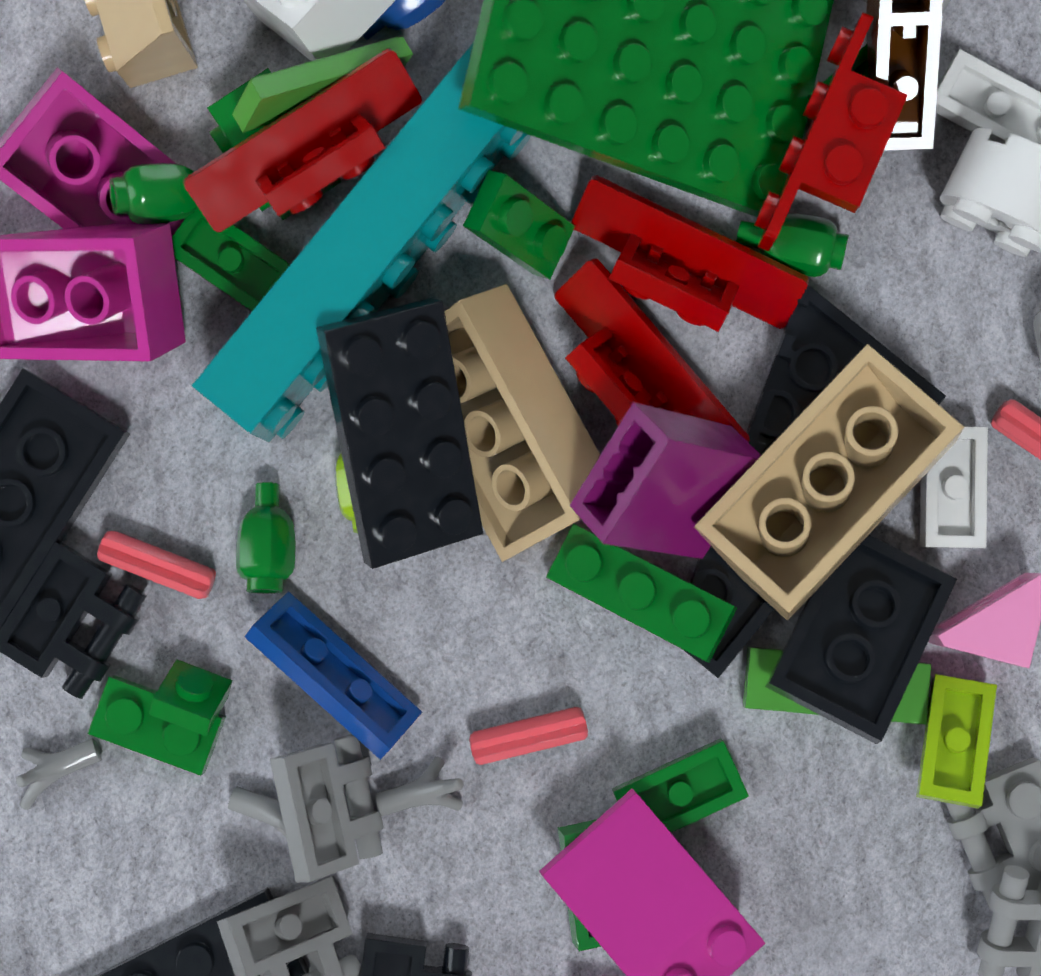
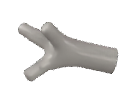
(53, 767)
(421, 792)
(257, 807)

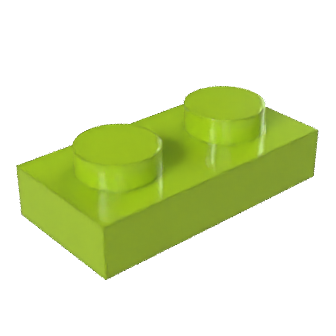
(956, 741)

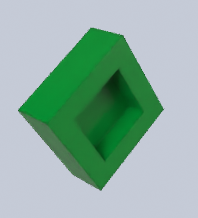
(190, 697)

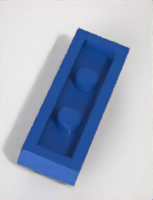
(333, 674)

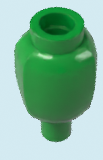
(152, 193)
(803, 243)
(266, 543)

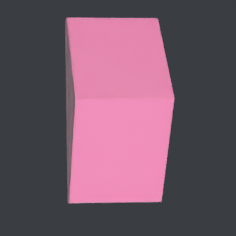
(998, 625)

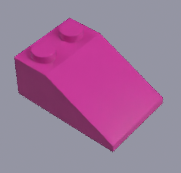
(67, 151)
(90, 294)
(649, 898)

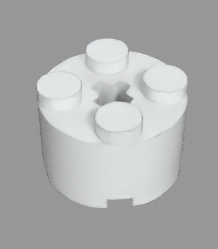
(997, 190)

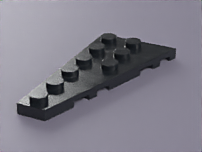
(809, 357)

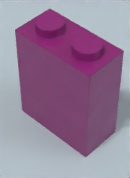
(661, 480)

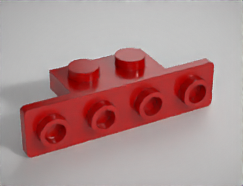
(844, 140)
(307, 146)
(684, 262)
(628, 355)

